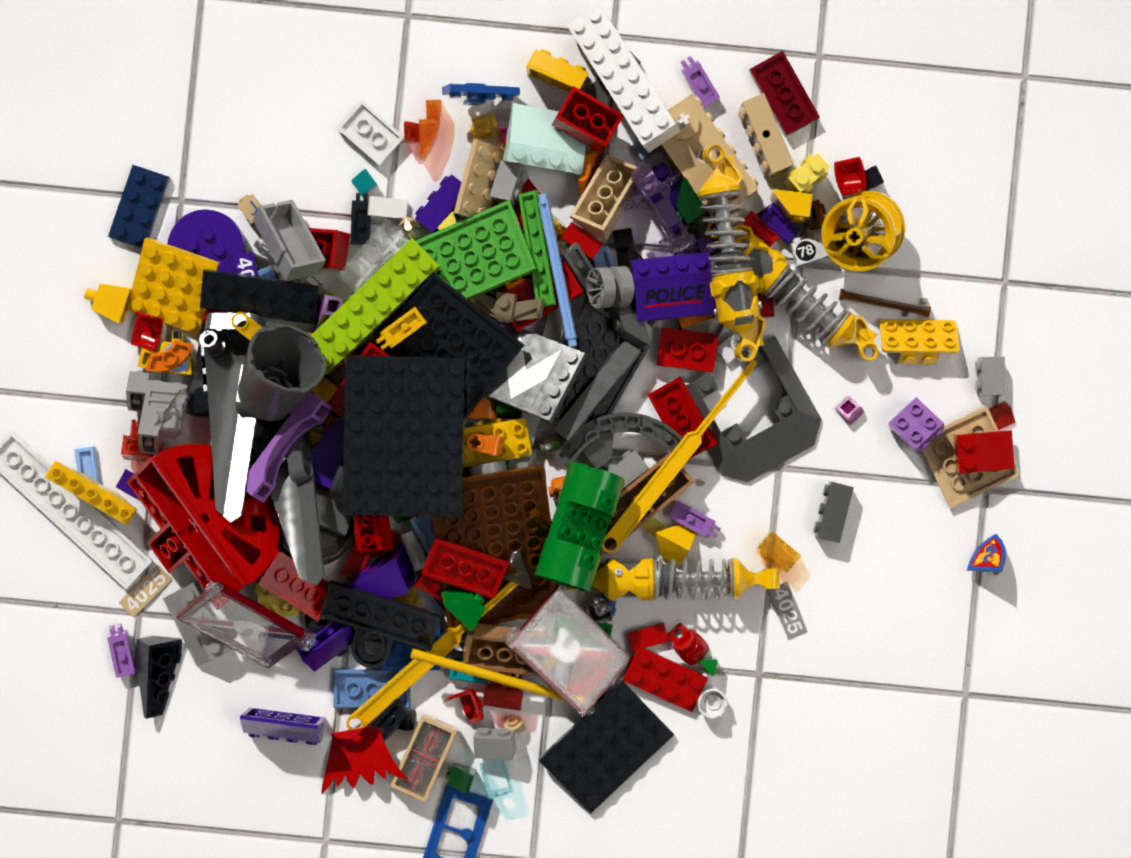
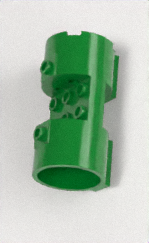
(579, 527)

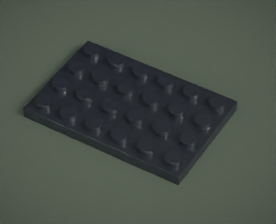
(599, 342)
(606, 746)

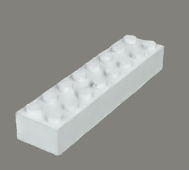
(623, 78)

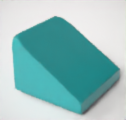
(364, 182)

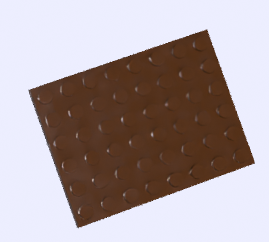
(497, 524)

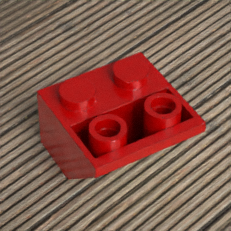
(372, 535)

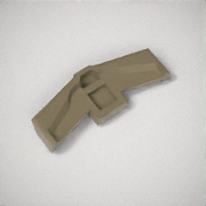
(507, 309)

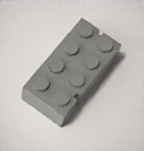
(289, 240)

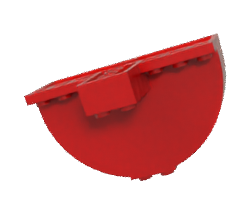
(181, 500)

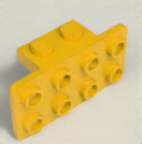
(918, 339)
(515, 443)

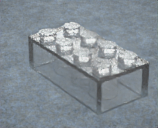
(373, 254)

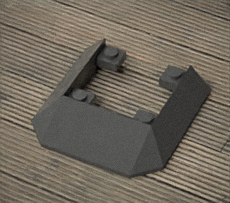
(793, 434)

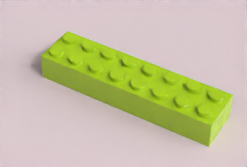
(373, 303)

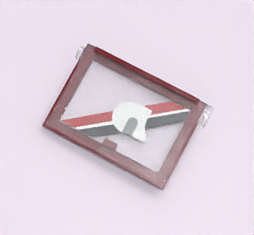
(244, 625)
(568, 651)

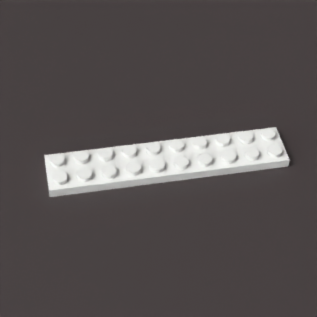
(74, 516)

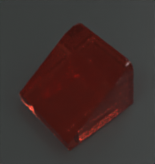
(411, 132)
(1002, 415)

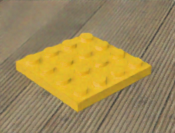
(170, 285)

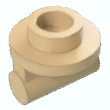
(408, 225)
(515, 723)

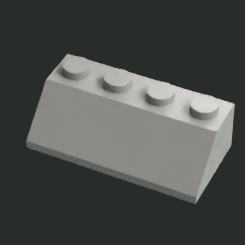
(200, 645)

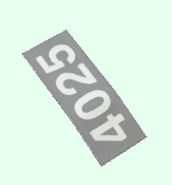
(788, 611)

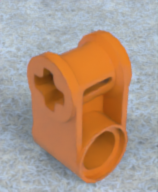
(484, 410)
(488, 444)

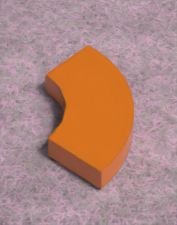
(591, 164)
(169, 359)

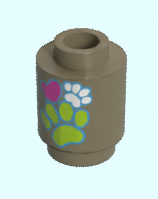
(551, 444)

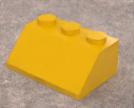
(556, 71)

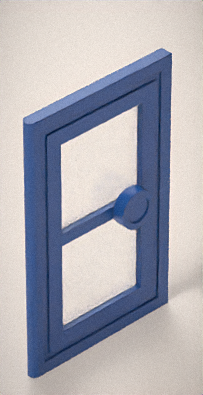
(458, 825)

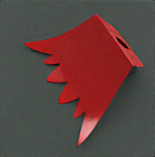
(358, 753)

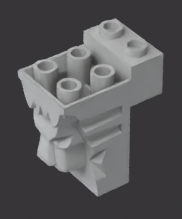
(161, 409)

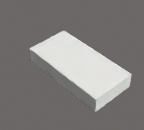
(387, 207)

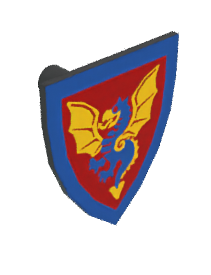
(989, 556)

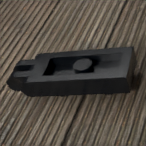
(360, 221)
(392, 719)

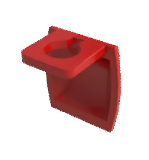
(850, 176)
(147, 331)
(690, 646)
(471, 705)

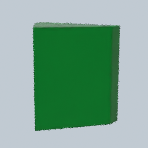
(709, 664)

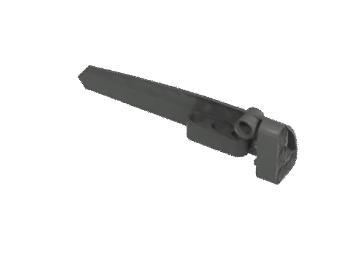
(230, 422)
(295, 500)

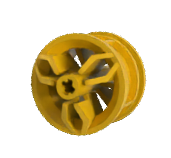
(863, 231)

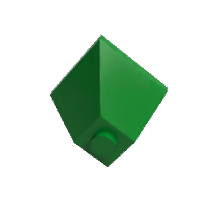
(464, 606)

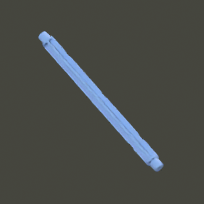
(558, 274)

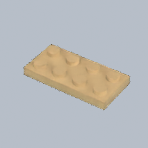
(478, 179)

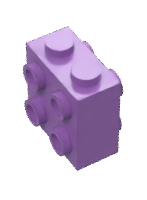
(916, 426)

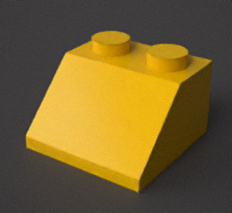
(792, 204)

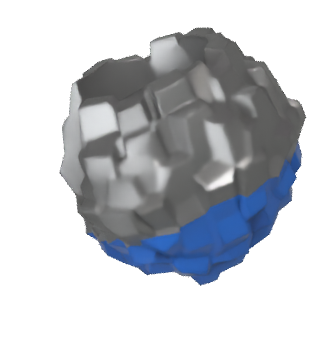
(600, 609)

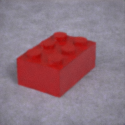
(587, 120)

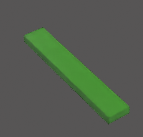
(537, 245)

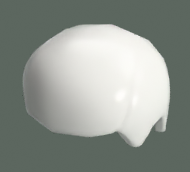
(712, 703)

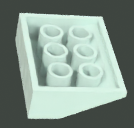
(537, 143)

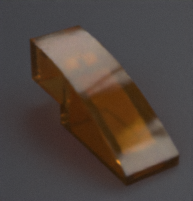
(429, 127)

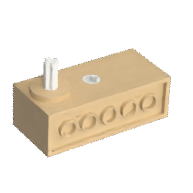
(687, 146)

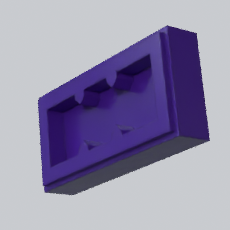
(780, 224)

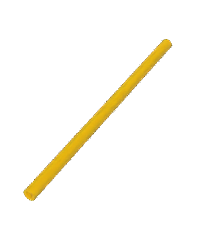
(485, 674)

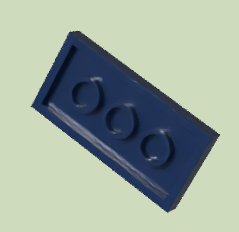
(138, 206)

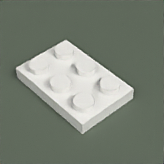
(370, 132)

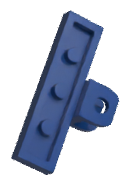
(478, 93)

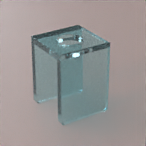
(499, 792)

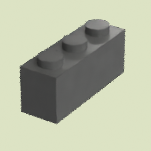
(833, 511)

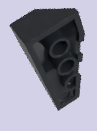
(198, 392)
(156, 666)

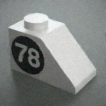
(806, 251)

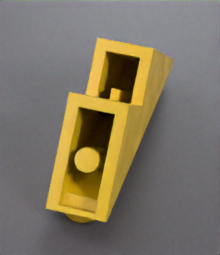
(91, 492)

